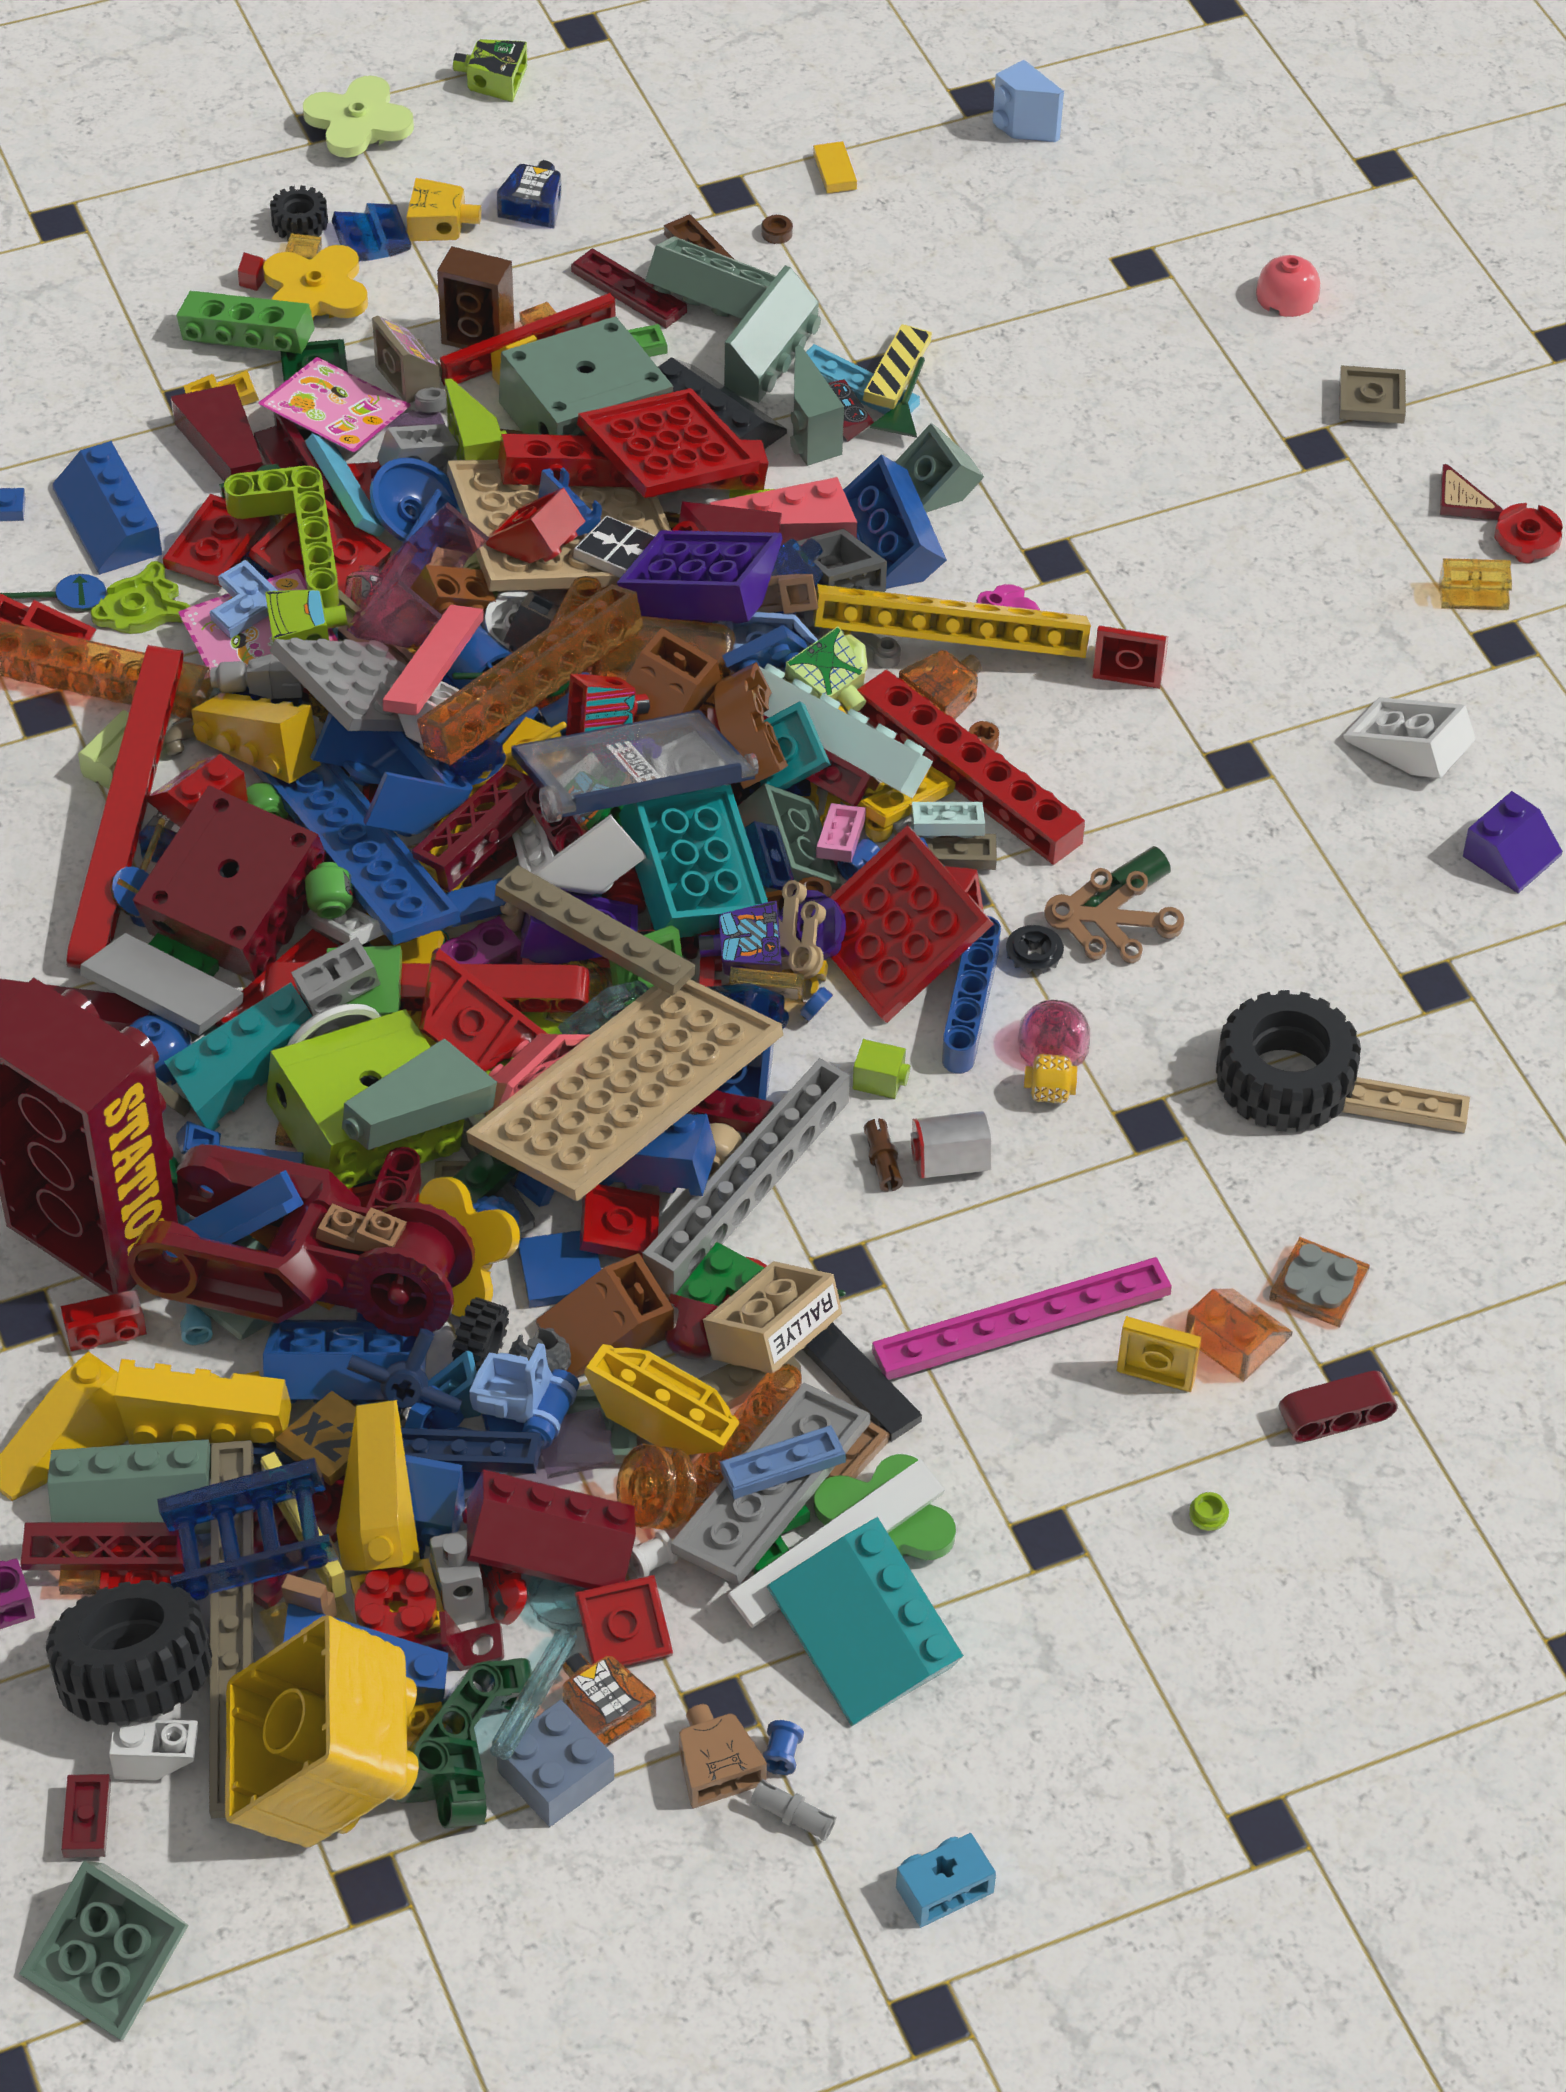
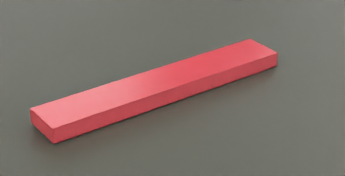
(432, 660)

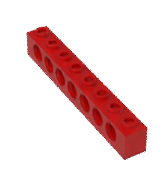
(526, 455)
(979, 771)

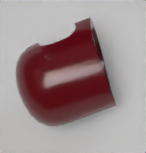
(689, 1335)

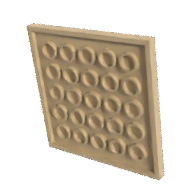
(489, 502)

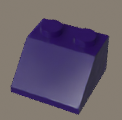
(1512, 842)

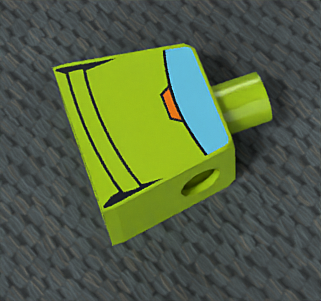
(302, 615)

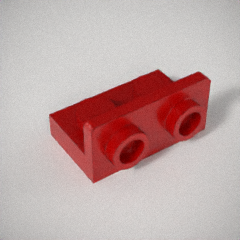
(103, 1320)

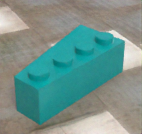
(236, 1055)

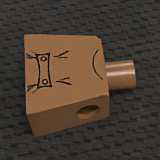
(718, 1757)

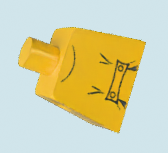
(438, 211)

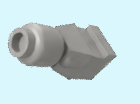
(263, 676)

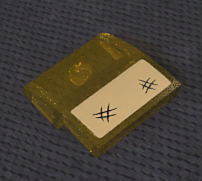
(790, 985)

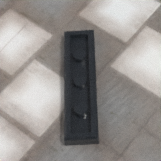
(862, 1382)

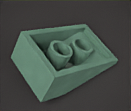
(816, 413)

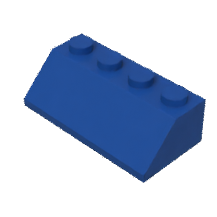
(107, 509)
(894, 522)

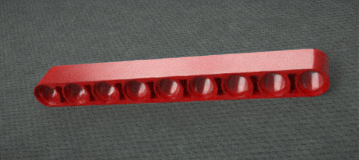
(522, 985)

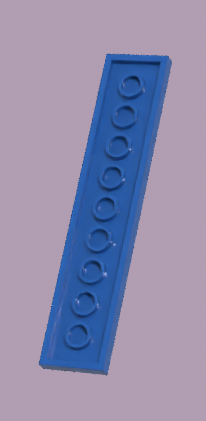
(382, 868)

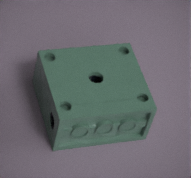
(575, 373)

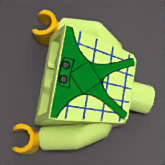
(832, 667)

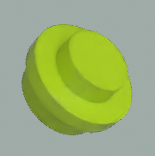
(1209, 1511)

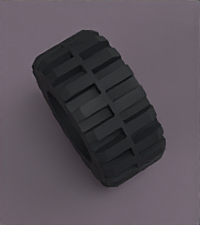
(1294, 1025)
(129, 1652)

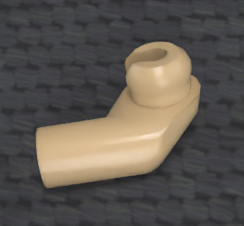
(512, 916)

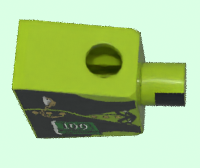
(494, 67)

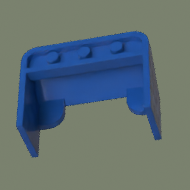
(412, 786)

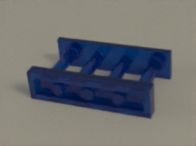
(236, 1496)

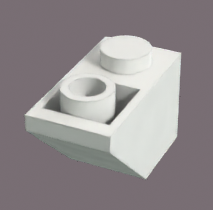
(152, 1748)

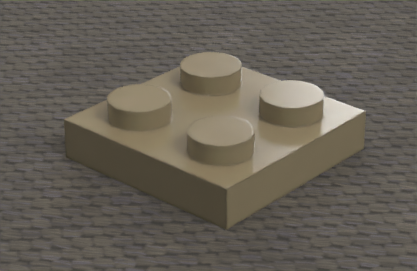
(1372, 394)

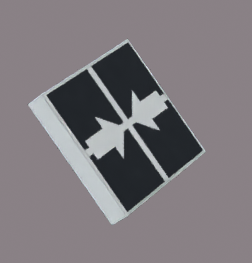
(612, 546)

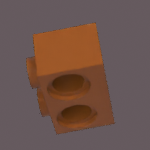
(453, 586)

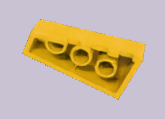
(199, 1406)

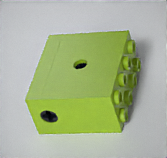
(321, 1073)

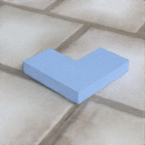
(248, 599)

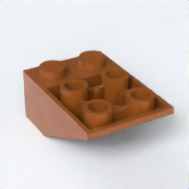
(673, 676)
(613, 1308)

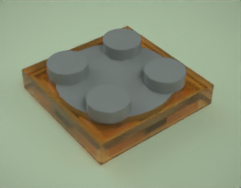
(1319, 1282)

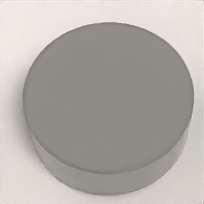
(430, 400)

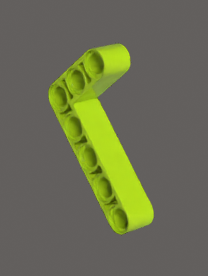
(297, 492)

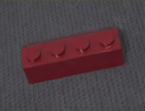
(549, 1531)

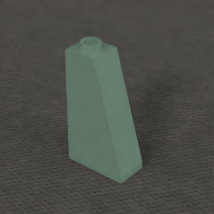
(418, 1097)

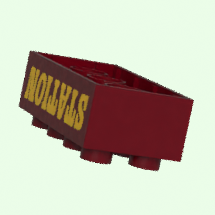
(80, 1134)

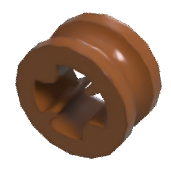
(985, 731)

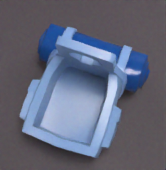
(525, 1392)

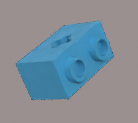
(945, 1879)

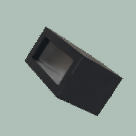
(530, 620)

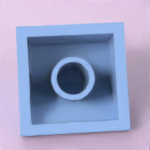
(1027, 104)

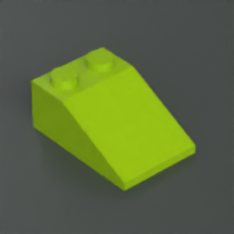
(471, 425)

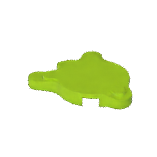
(139, 602)

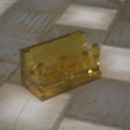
(1475, 584)

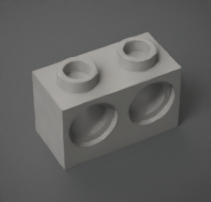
(422, 442)
(336, 977)

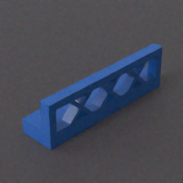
(247, 1211)

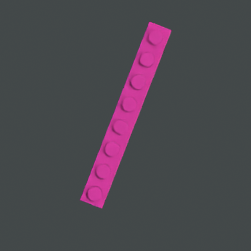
(1021, 1318)

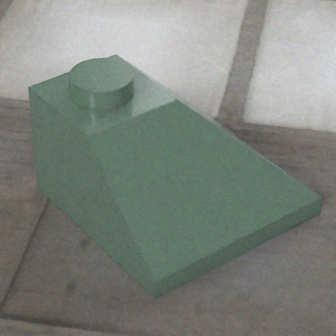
(939, 469)

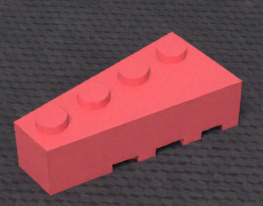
(805, 508)

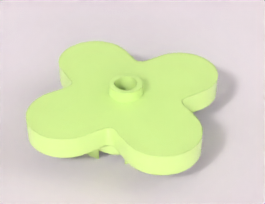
(358, 116)

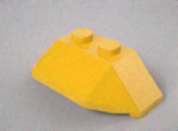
(659, 1400)

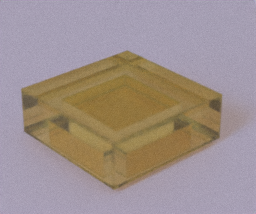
(304, 245)

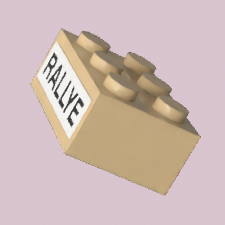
(772, 1317)

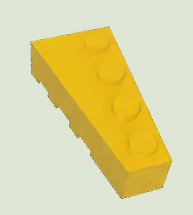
(259, 733)

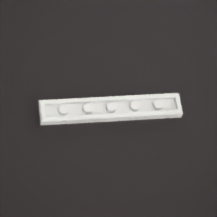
(892, 1504)

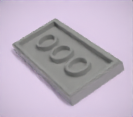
(161, 984)

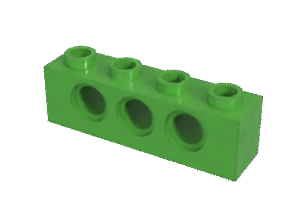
(245, 322)

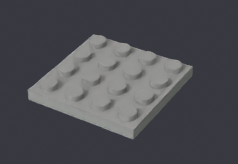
(345, 678)

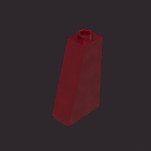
(218, 429)

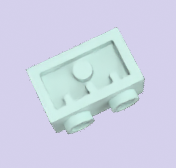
(948, 819)

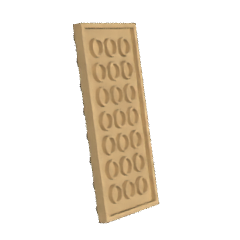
(623, 1086)

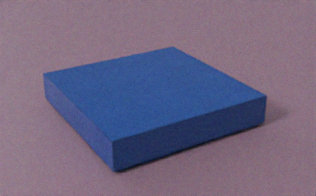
(555, 1266)

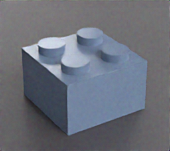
(557, 1764)

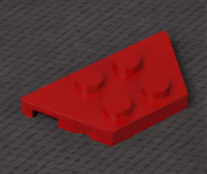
(471, 1014)

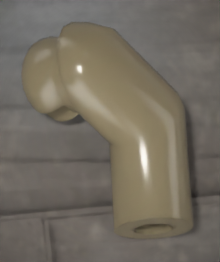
(175, 735)

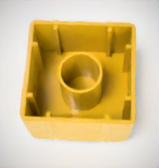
(318, 1733)

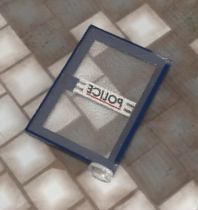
(631, 764)

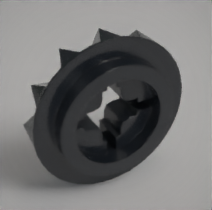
(1034, 937)

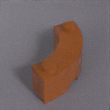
(739, 711)

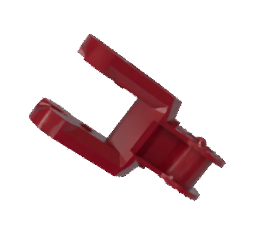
(390, 1286)

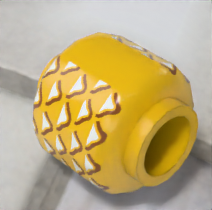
(1051, 1078)

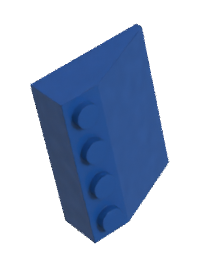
(317, 1352)

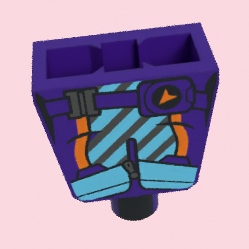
(746, 939)

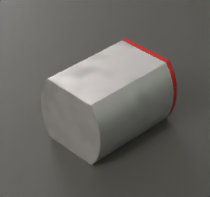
(951, 1144)

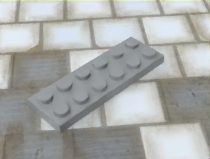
(734, 1534)

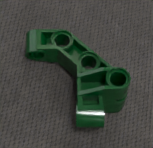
(451, 1762)

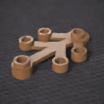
(1109, 916)

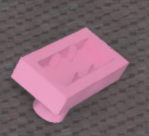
(841, 833)

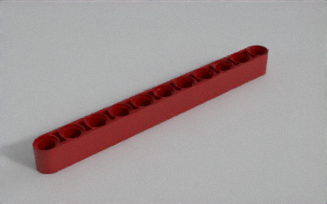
(126, 801)

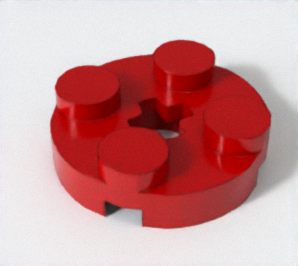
(1524, 545)
(396, 1585)

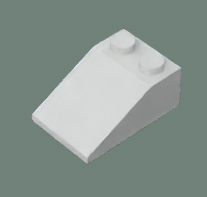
(1414, 734)

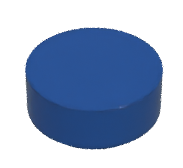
(815, 1003)

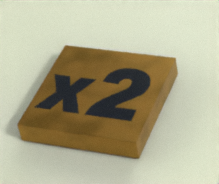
(322, 1434)

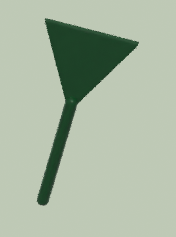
(900, 419)

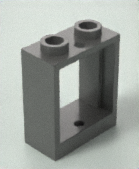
(861, 567)

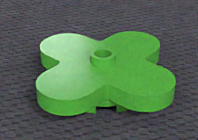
(924, 1535)

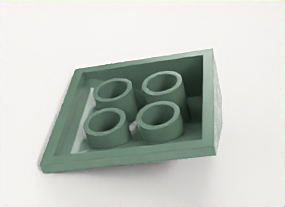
(104, 1947)

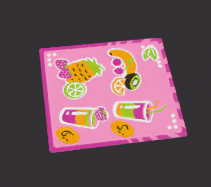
(334, 404)
(252, 643)

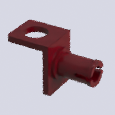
(460, 1644)

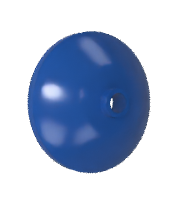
(402, 491)

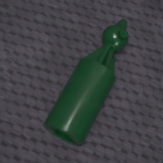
(1150, 862)

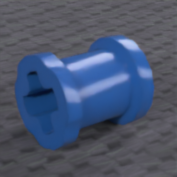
(782, 1746)

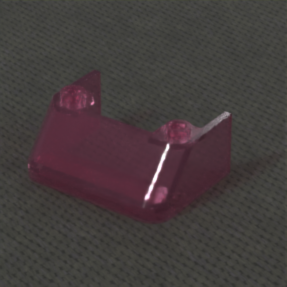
(391, 608)

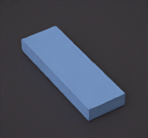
(782, 1462)

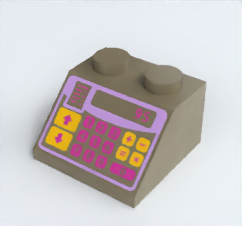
(403, 359)

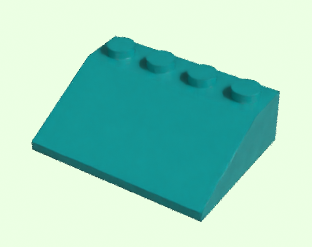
(694, 858)
(865, 1621)

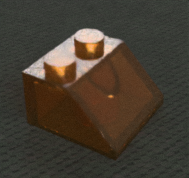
(1235, 1331)

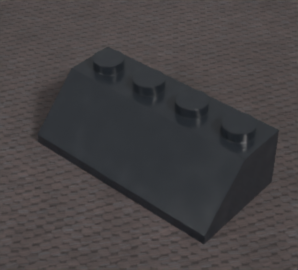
(734, 411)

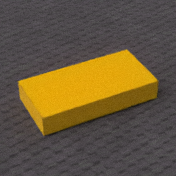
(835, 167)

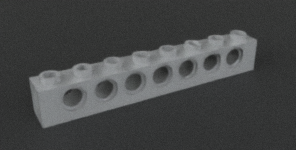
(748, 1175)

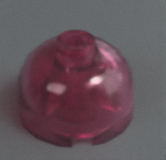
(1054, 1029)

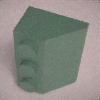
(798, 827)

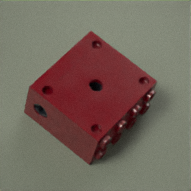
(231, 883)

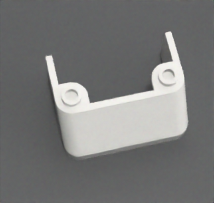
(586, 864)

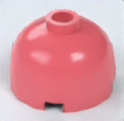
(1288, 286)

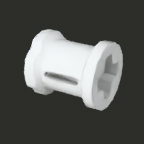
(652, 1554)

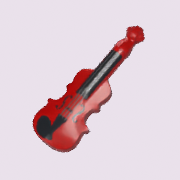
(505, 1591)

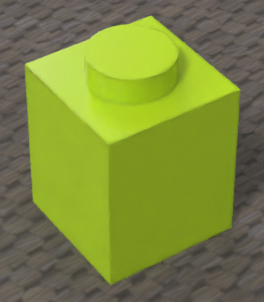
(880, 1069)

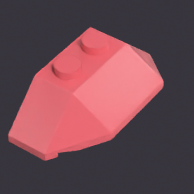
(530, 1061)

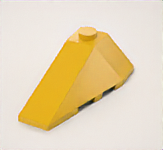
(73, 1415)
(376, 1502)

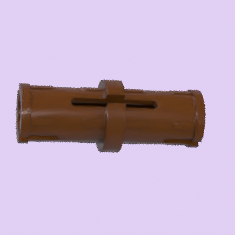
(883, 1155)

